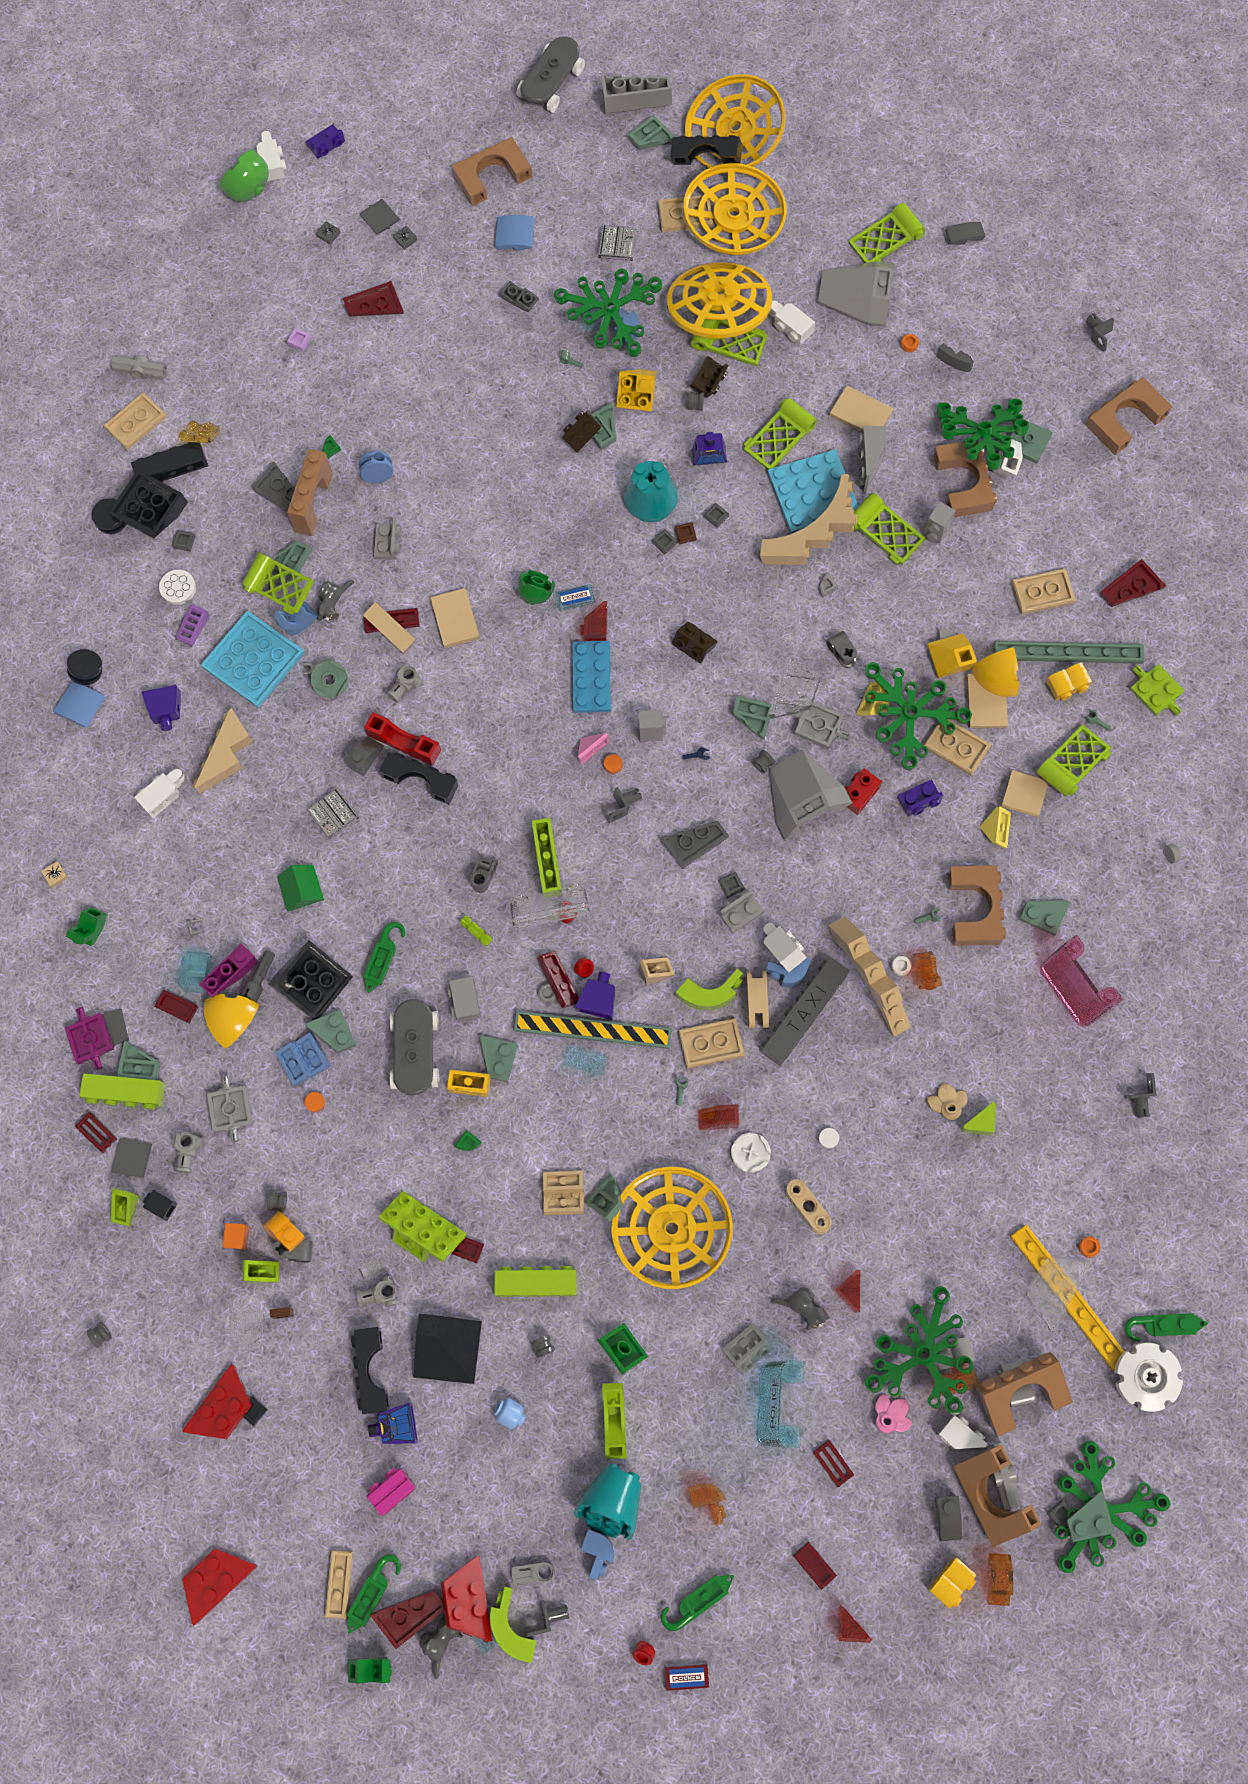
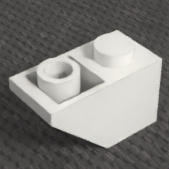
(1010, 466)
(959, 1435)

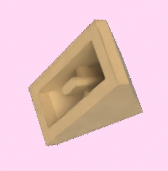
(656, 970)

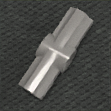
(139, 367)
(1006, 1482)

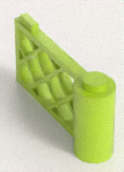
(906, 224)
(702, 344)
(793, 415)
(869, 511)
(261, 574)
(1062, 778)

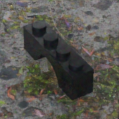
(686, 149)
(397, 768)
(367, 1344)

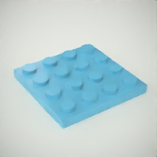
(807, 488)
(257, 662)

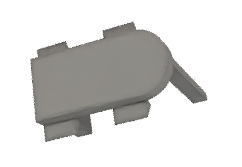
(189, 925)

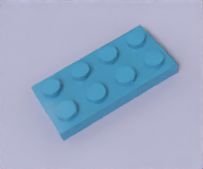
(591, 676)

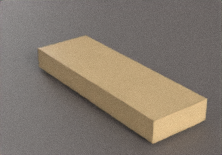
(389, 627)
(339, 1584)

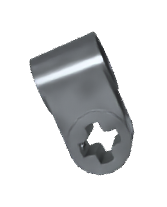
(842, 649)
(483, 869)
(301, 1253)

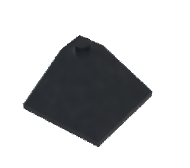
(148, 504)
(310, 980)
(446, 1348)

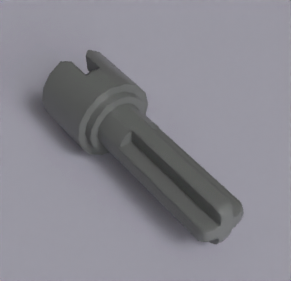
(252, 988)

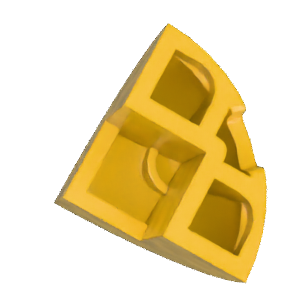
(998, 673)
(228, 1017)

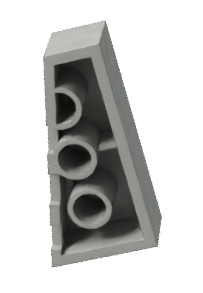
(635, 92)

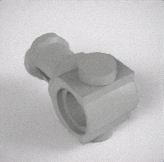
(402, 684)
(186, 1153)
(377, 1294)

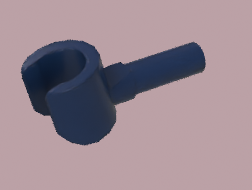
(699, 754)

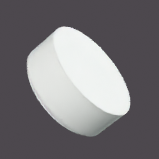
(901, 966)
(828, 1138)

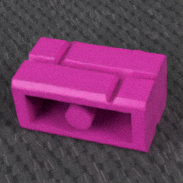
(391, 1491)

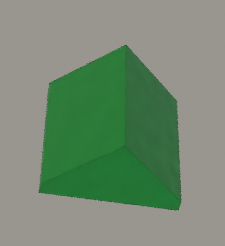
(300, 886)
(623, 1349)

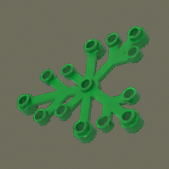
(636, 293)
(984, 429)
(895, 695)
(932, 1331)
(1135, 1506)

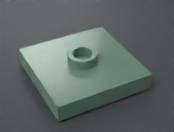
(1033, 442)

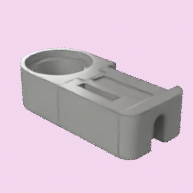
(529, 1573)

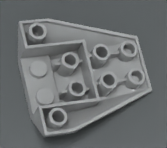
(859, 291)
(803, 792)

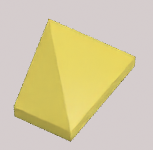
(868, 709)
(997, 826)

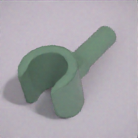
(565, 359)
(1096, 720)
(931, 916)
(681, 1087)

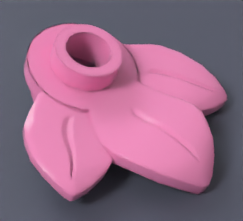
(894, 1412)

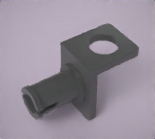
(1100, 329)
(623, 802)
(1142, 1099)
(549, 1616)

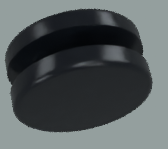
(104, 521)
(84, 667)

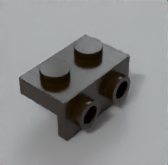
(708, 377)
(581, 431)
(693, 641)

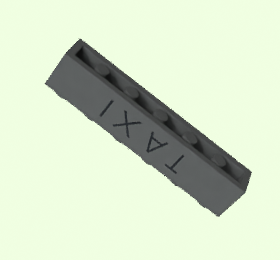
(805, 1011)

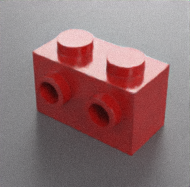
(862, 789)

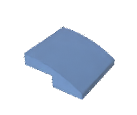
(514, 232)
(79, 704)
(303, 1059)

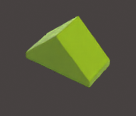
(983, 1122)
(123, 1206)
(260, 1271)

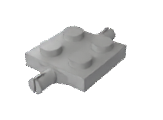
(820, 725)
(230, 1109)

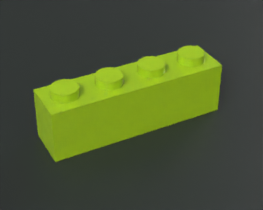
(546, 855)
(122, 1090)
(536, 1282)

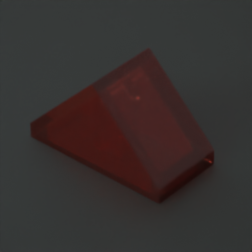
(850, 1291)
(849, 1629)

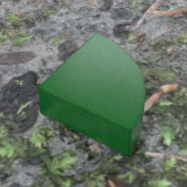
(331, 447)
(467, 1142)

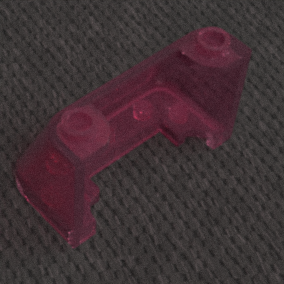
(1074, 986)

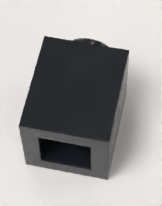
(159, 1205)

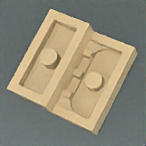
(1025, 793)
(563, 1192)

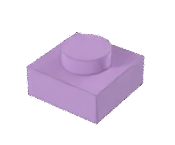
(299, 339)

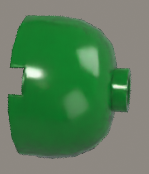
(535, 587)

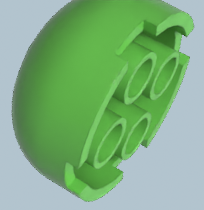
(246, 177)

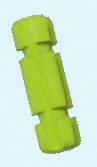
(475, 930)

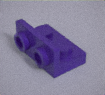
(325, 141)
(920, 797)

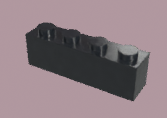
(172, 462)

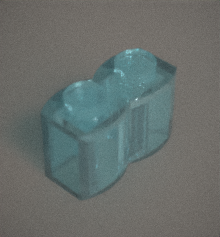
(195, 968)

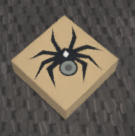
(54, 874)

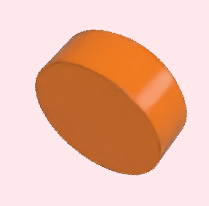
(909, 343)
(613, 764)
(314, 1102)
(1089, 1246)

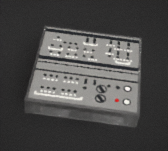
(617, 242)
(332, 813)

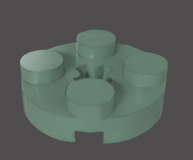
(325, 669)

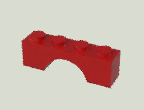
(391, 735)

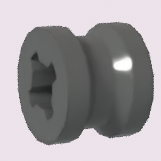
(696, 401)
(763, 761)
(276, 1201)
(99, 1334)
(542, 1346)

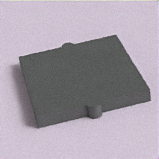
(379, 216)
(116, 1026)
(131, 1158)

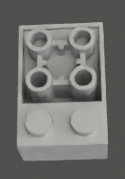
(871, 451)

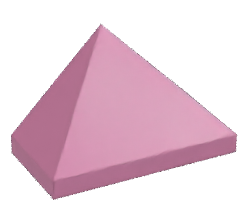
(591, 745)

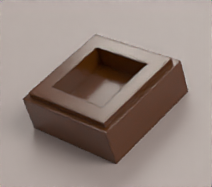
(685, 533)
(281, 1313)

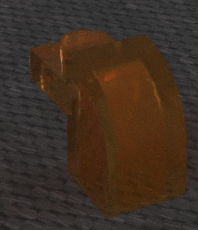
(926, 971)
(707, 1494)
(1000, 1579)

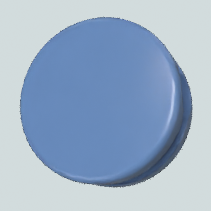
(375, 467)

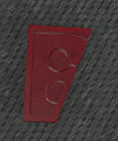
(374, 301)
(1132, 584)
(408, 1617)

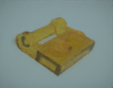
(202, 433)

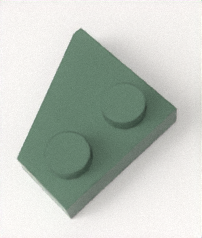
(650, 134)
(607, 433)
(293, 557)
(753, 715)
(1045, 914)
(333, 1031)
(498, 1057)
(137, 1064)
(606, 1198)
(1090, 1520)

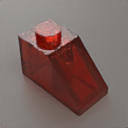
(596, 624)
(719, 1117)

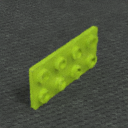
(421, 1229)

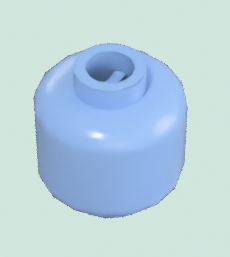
(509, 1413)

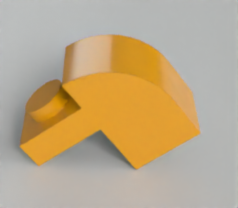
(284, 1231)

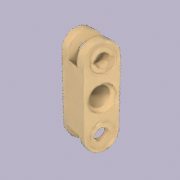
(757, 999)
(804, 1196)

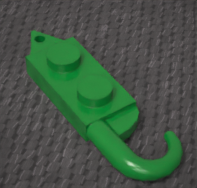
(381, 957)
(1166, 1325)
(370, 1593)
(699, 1601)

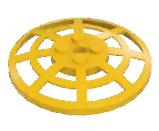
(738, 115)
(737, 203)
(711, 300)
(682, 1218)

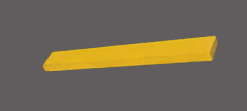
(1078, 1307)

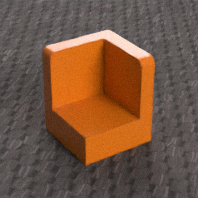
(236, 1236)

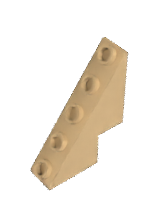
(221, 759)

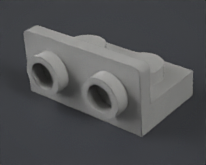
(387, 541)
(741, 911)
(747, 1348)

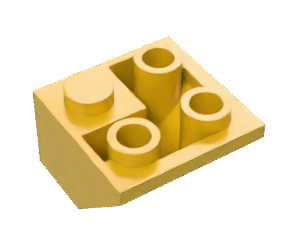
(636, 389)
(952, 655)

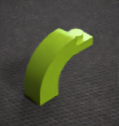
(712, 999)
(614, 1421)
(507, 1640)

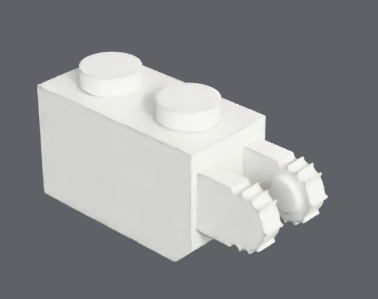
(272, 155)
(792, 321)
(160, 792)
(782, 946)

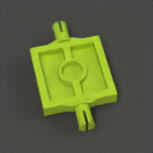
(1157, 690)

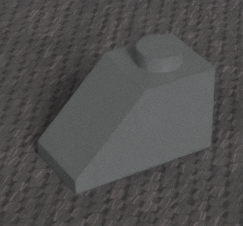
(363, 755)
(949, 1517)

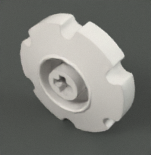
(1163, 1379)

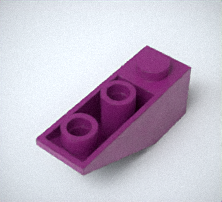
(229, 971)

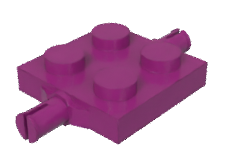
(89, 1038)

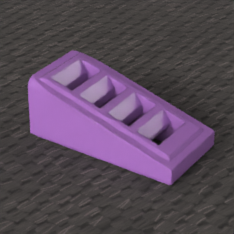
(190, 615)

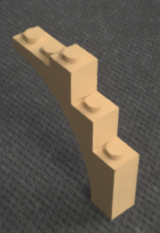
(795, 548)
(873, 973)

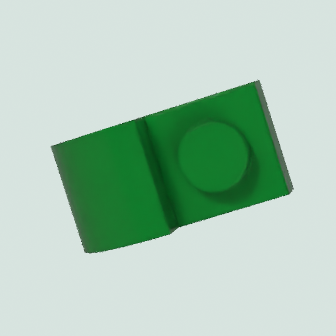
(88, 928)
(369, 1670)

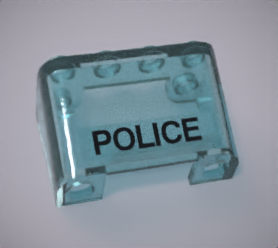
(771, 1377)

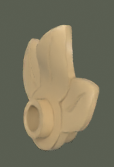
(946, 1099)

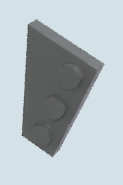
(275, 487)
(692, 844)

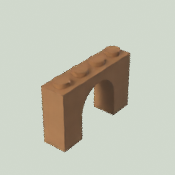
(503, 154)
(1138, 395)
(314, 473)
(978, 498)
(985, 881)
(998, 1391)
(997, 1523)

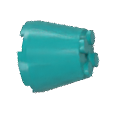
(650, 492)
(611, 1503)

